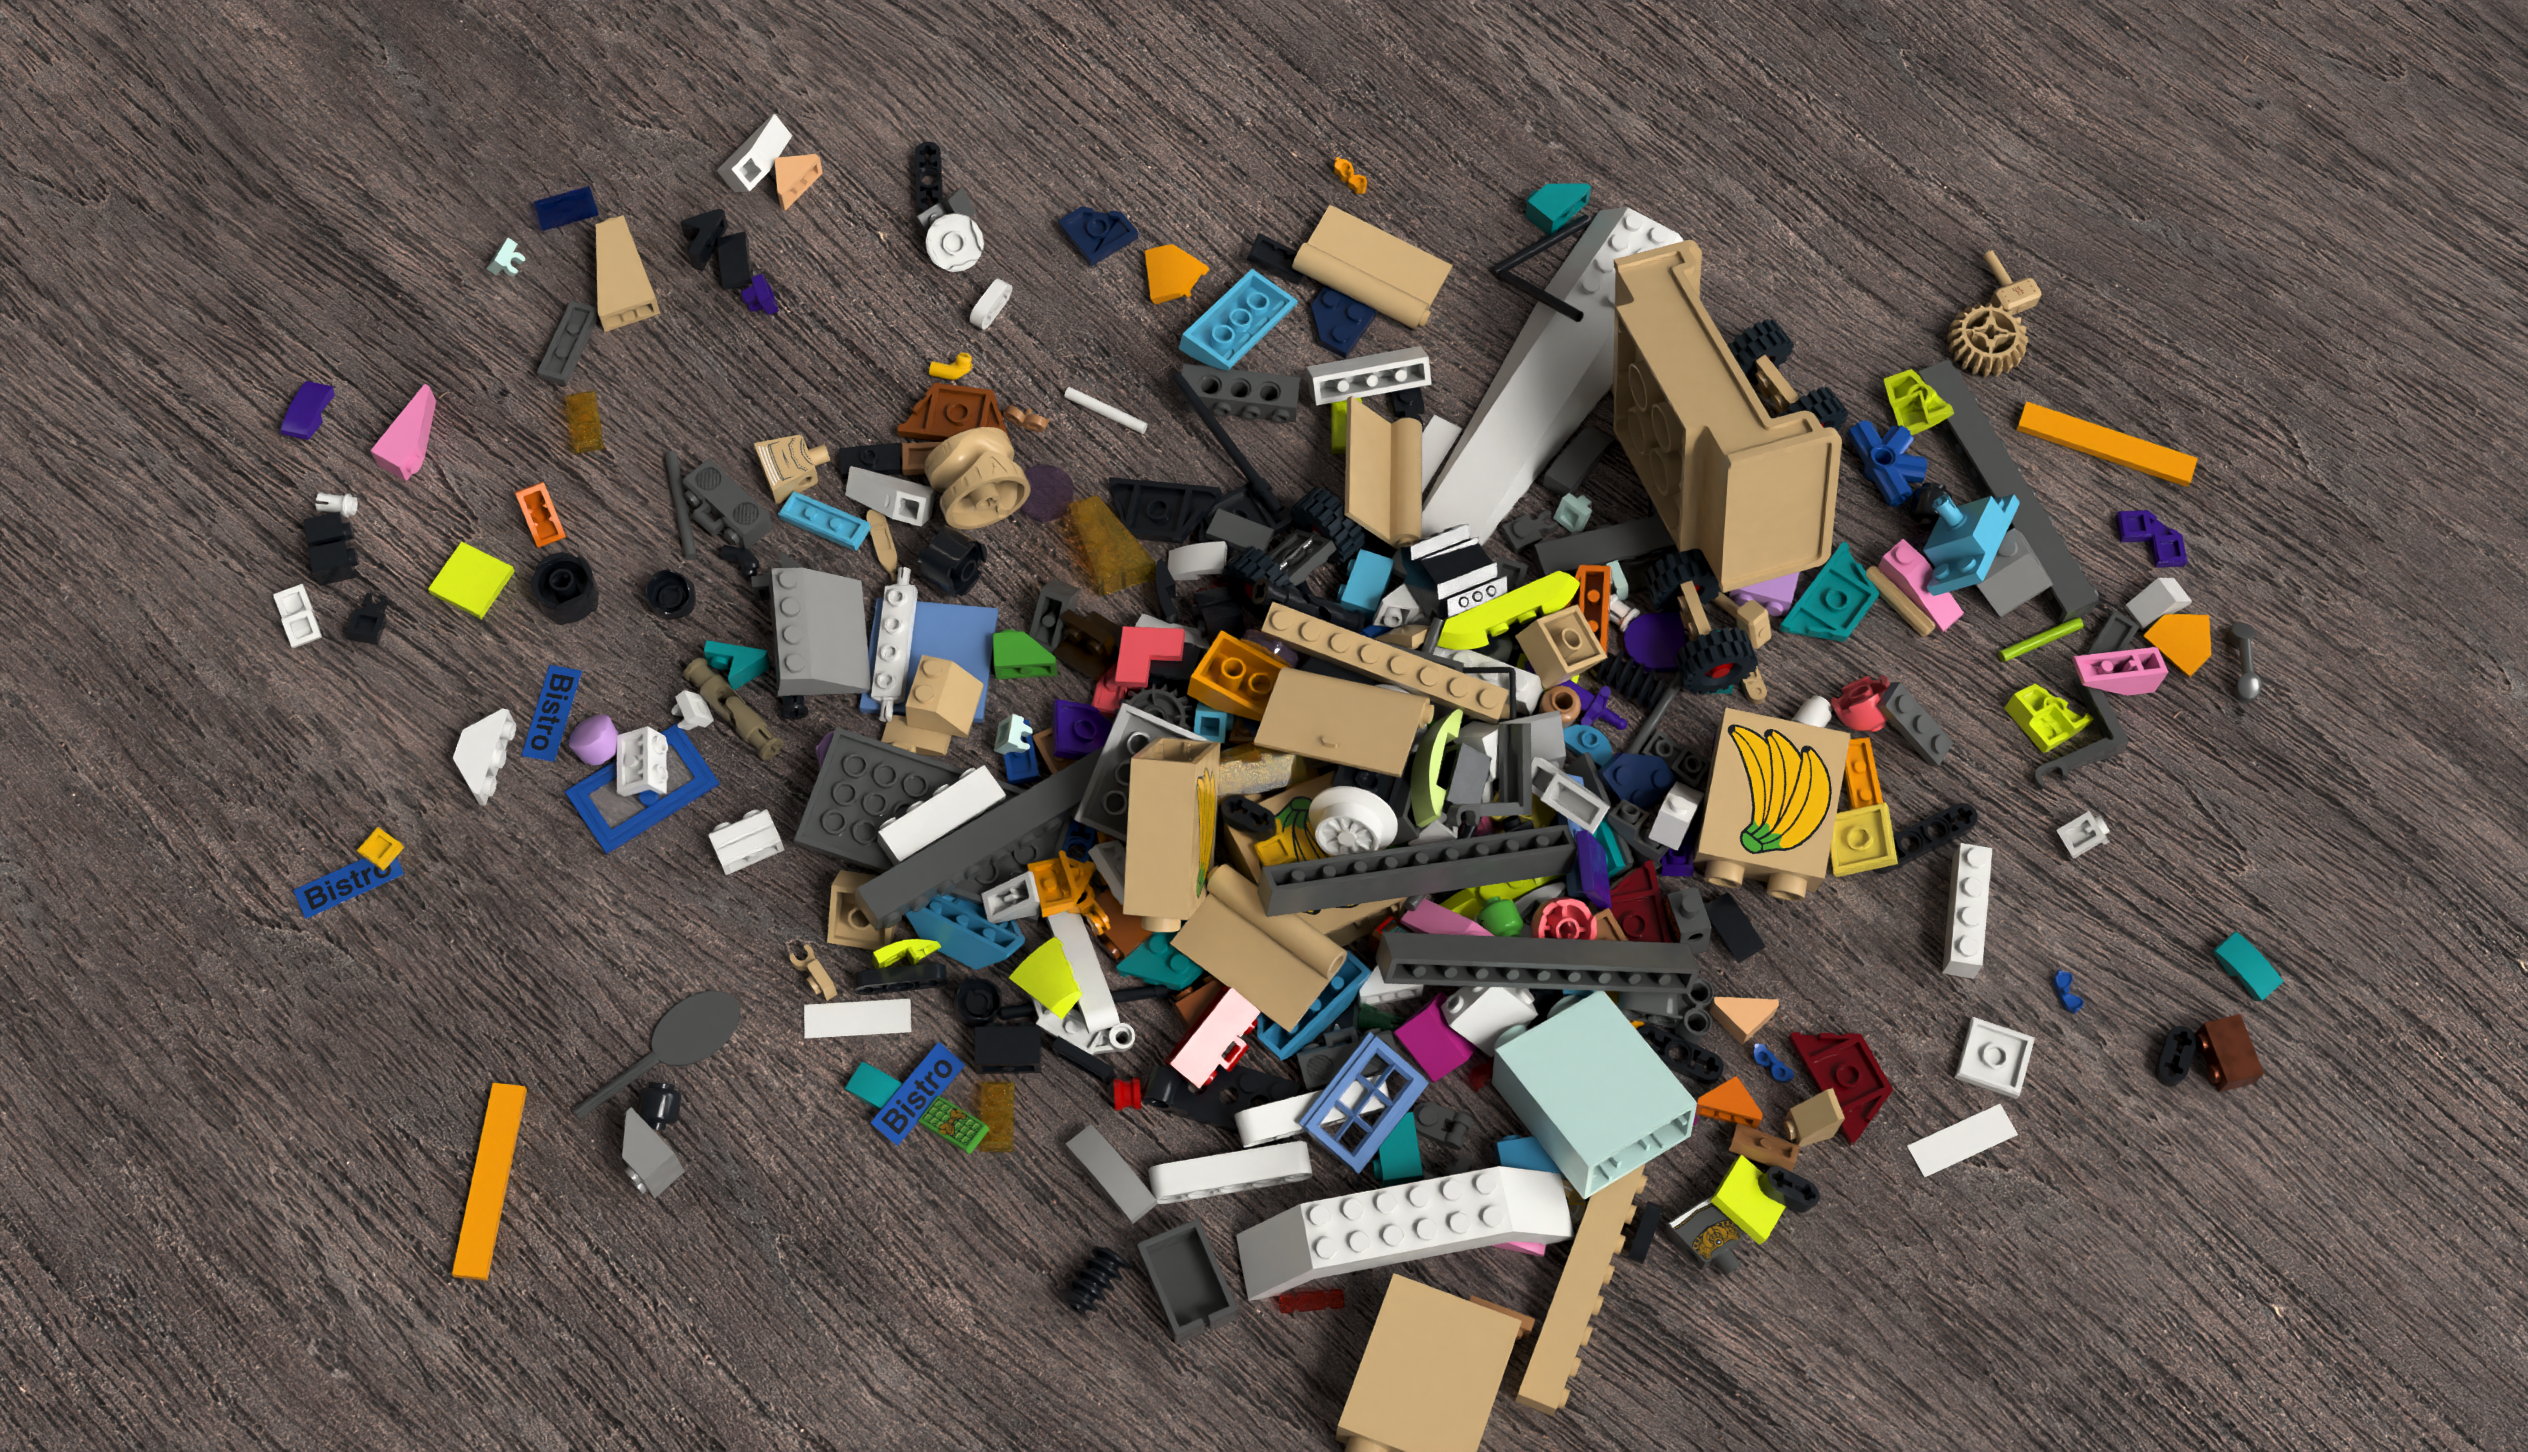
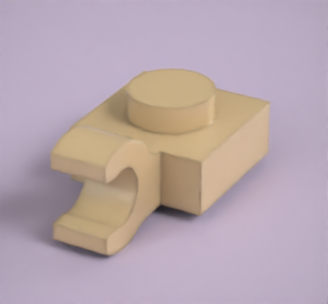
(818, 978)

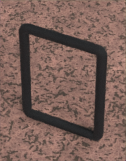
(1512, 676)

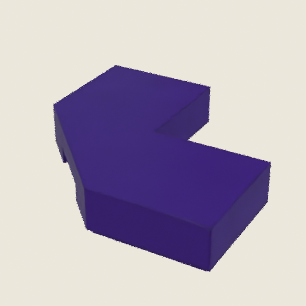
(2142, 526)

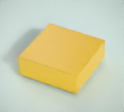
(380, 849)
(1275, 851)

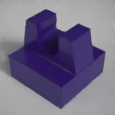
(760, 296)

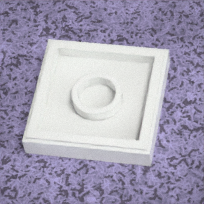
(1994, 1057)

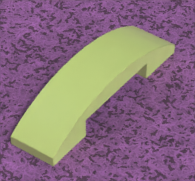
(1425, 795)

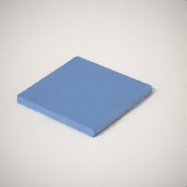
(947, 633)

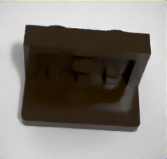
(1090, 643)

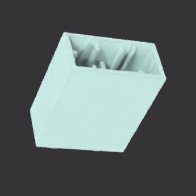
(1592, 1091)

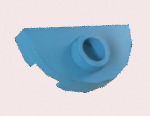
(1588, 739)

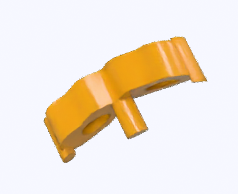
(1345, 171)

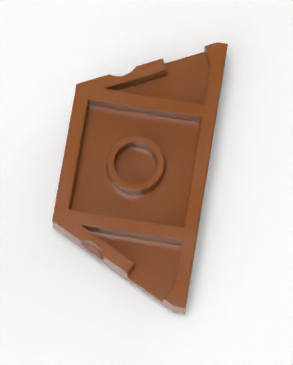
(950, 411)

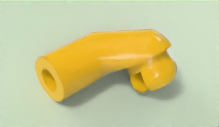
(954, 370)

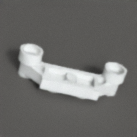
(1074, 1031)

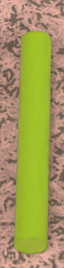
(2040, 639)

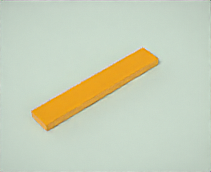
(2107, 444)
(489, 1182)

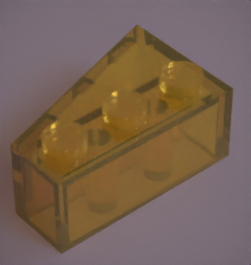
(1109, 548)
(1256, 769)

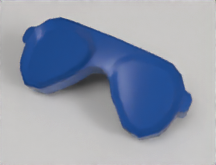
(2061, 983)

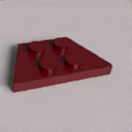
(1639, 906)
(1851, 1071)

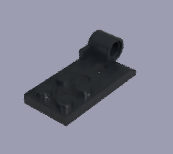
(1170, 1094)

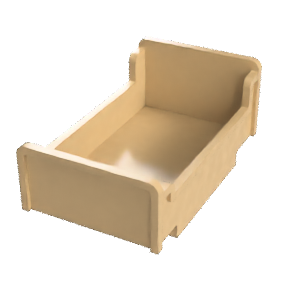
(1707, 452)

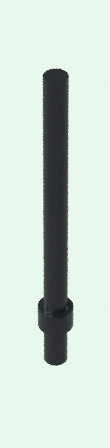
(1260, 486)
(1159, 992)

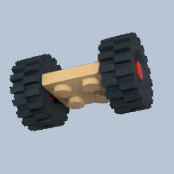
(1759, 356)
(1711, 657)

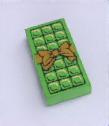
(953, 1125)

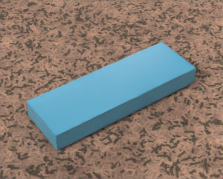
(824, 521)

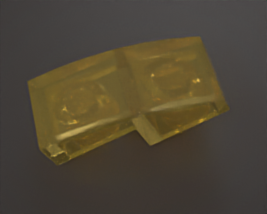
(584, 422)
(998, 1114)

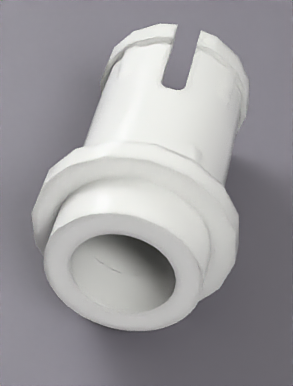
(345, 504)

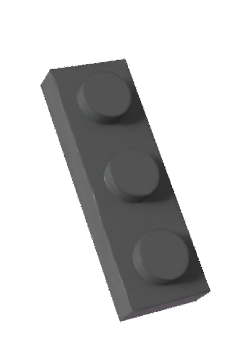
(568, 343)
(1915, 724)

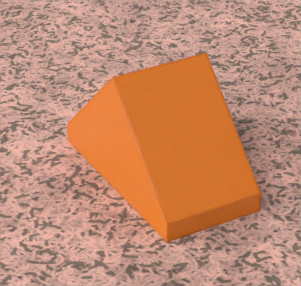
(540, 514)
(1730, 1104)

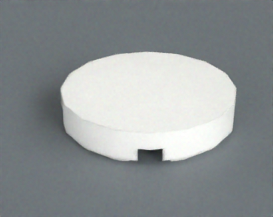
(954, 242)

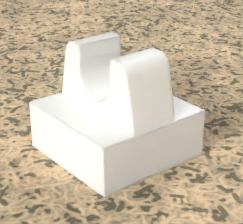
(693, 709)

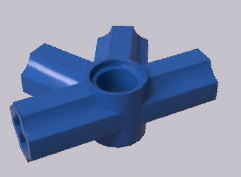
(1886, 460)

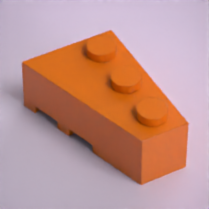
(1594, 599)

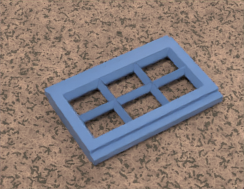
(1386, 1122)

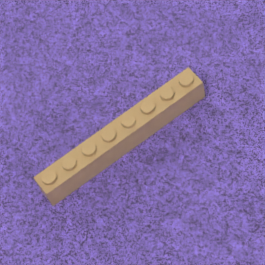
(1384, 663)
(1577, 1294)

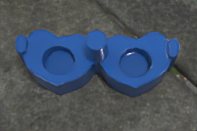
(1764, 1058)

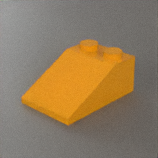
(1235, 678)

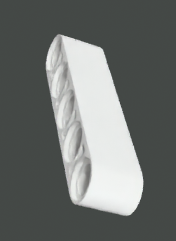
(1096, 1000)
(1281, 1118)
(1230, 1172)

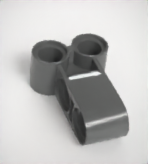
(1671, 1009)

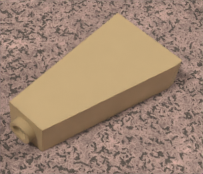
(622, 283)

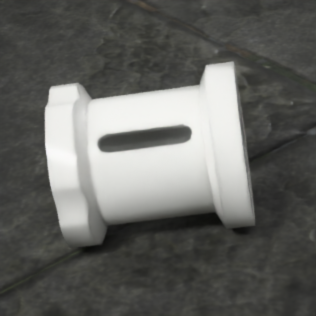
(1621, 613)

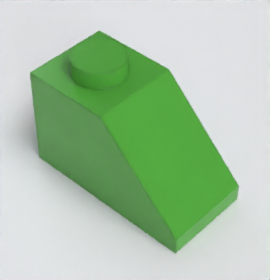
(1021, 656)

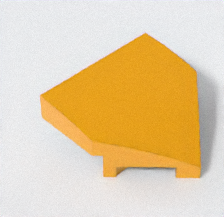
(1172, 272)
(2182, 640)
(1060, 882)

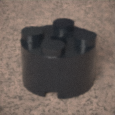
(952, 561)
(565, 588)

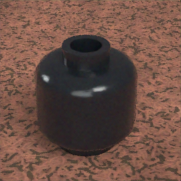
(1922, 503)
(659, 1105)

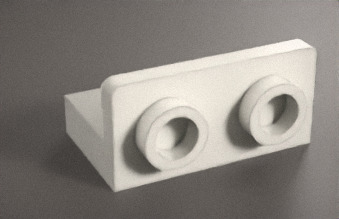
(641, 762)
(1111, 862)

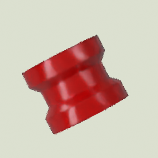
(1127, 1094)

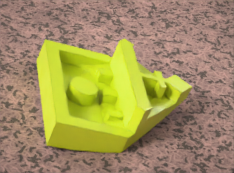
(914, 950)

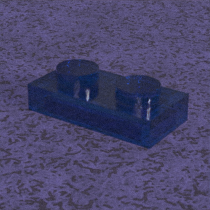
(566, 208)

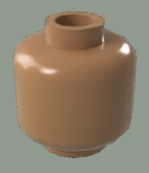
(1561, 699)

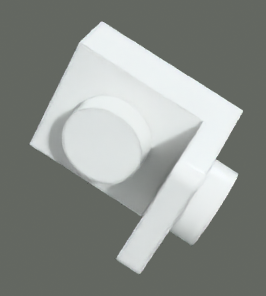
(2083, 833)

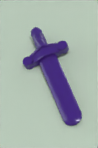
(1592, 705)

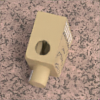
(789, 465)

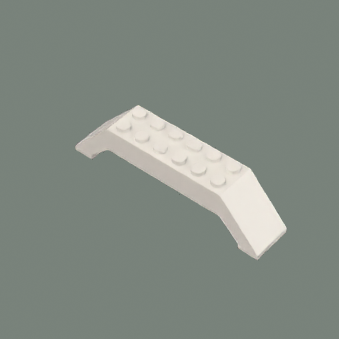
(1402, 1226)

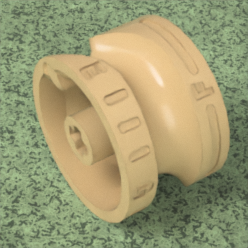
(977, 478)

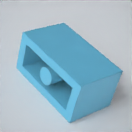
(1367, 583)

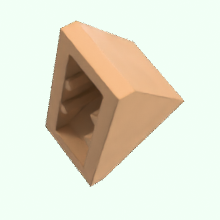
(795, 176)
(1742, 1015)

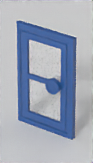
(620, 818)

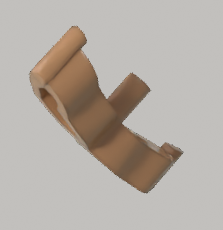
(1028, 421)

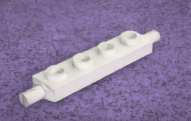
(894, 644)

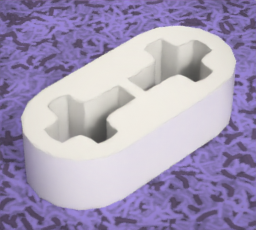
(990, 304)

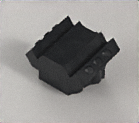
(1450, 572)

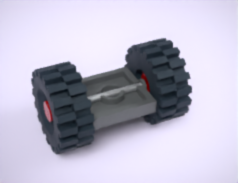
(1320, 536)

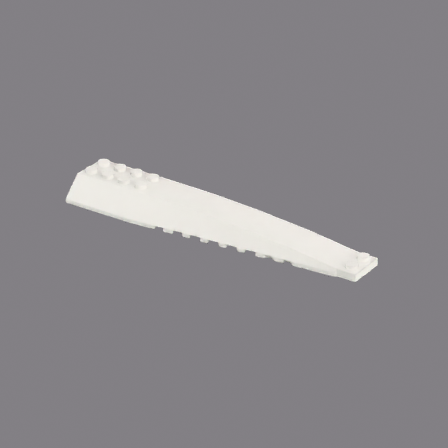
(1543, 386)

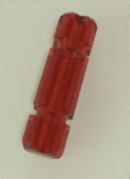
(1311, 1301)

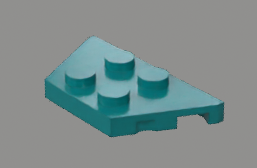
(1834, 600)
(1161, 963)

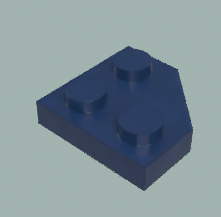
(1097, 233)
(1340, 321)
(1636, 778)

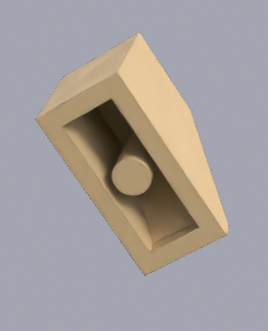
(1814, 1119)

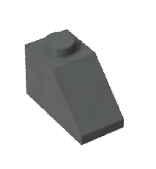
(1052, 603)

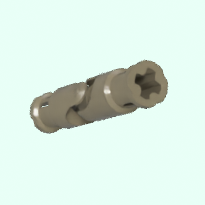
(743, 718)

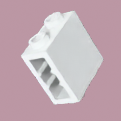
(1488, 1012)

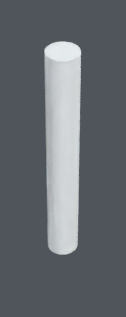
(1106, 410)

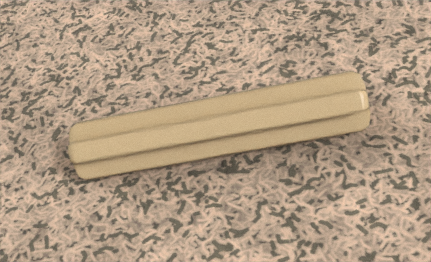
(1900, 602)

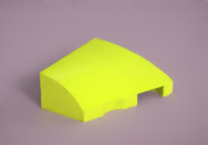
(1915, 402)
(2045, 717)
(1049, 978)

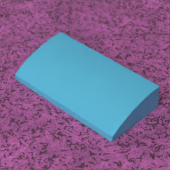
(1237, 321)

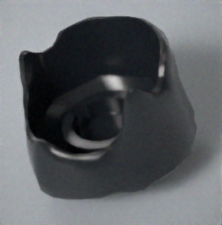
(670, 594)
(977, 1002)

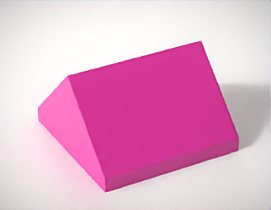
(1432, 1041)

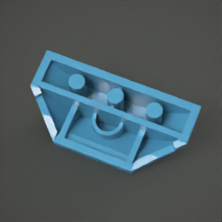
(966, 932)
(1324, 1010)

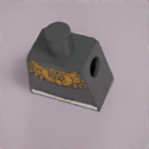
(1687, 917)
(1706, 1237)

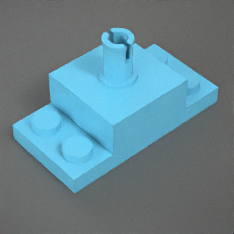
(1966, 540)

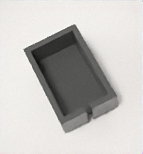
(1187, 1281)

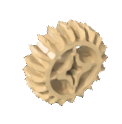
(1997, 333)

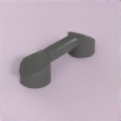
(2249, 684)

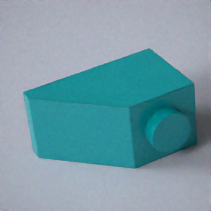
(1556, 204)
(1399, 1155)

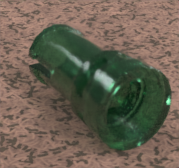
(1373, 1018)

